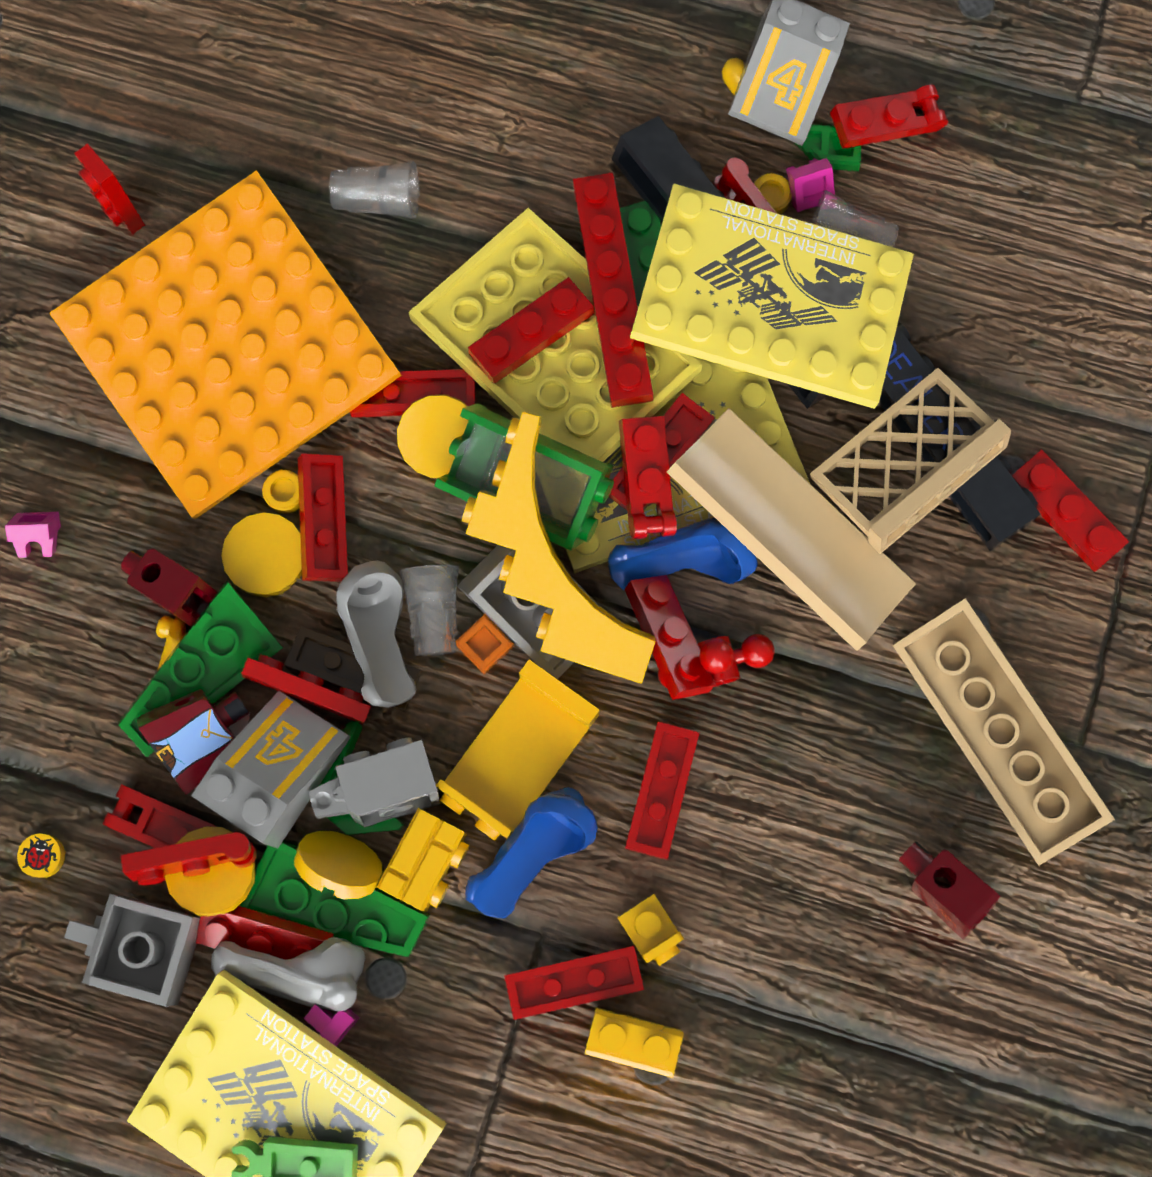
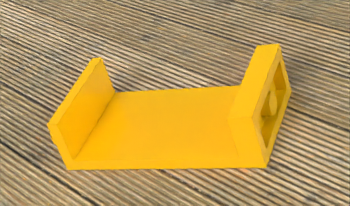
(518, 752)

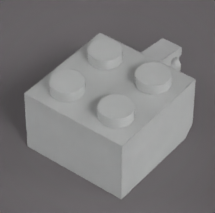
(379, 785)
(138, 949)

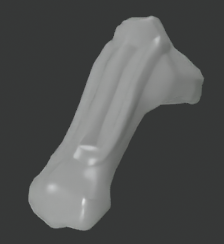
(370, 607)
(317, 977)

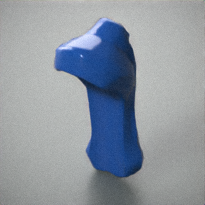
(699, 546)
(550, 829)

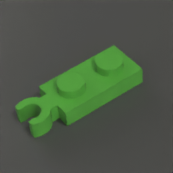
(296, 1158)

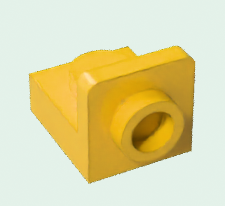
(651, 931)

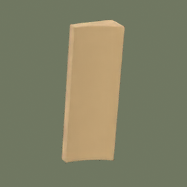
(791, 528)
(1003, 732)

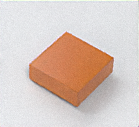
(484, 644)

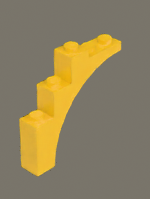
(512, 518)

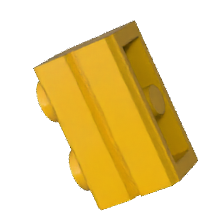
(423, 861)
(634, 1042)

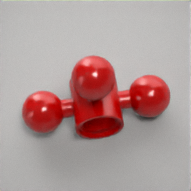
(721, 660)

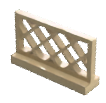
(935, 485)

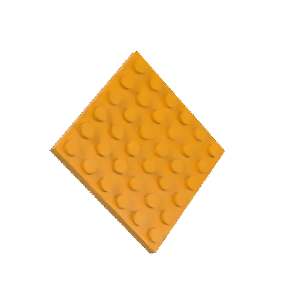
(225, 344)

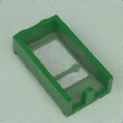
(565, 480)

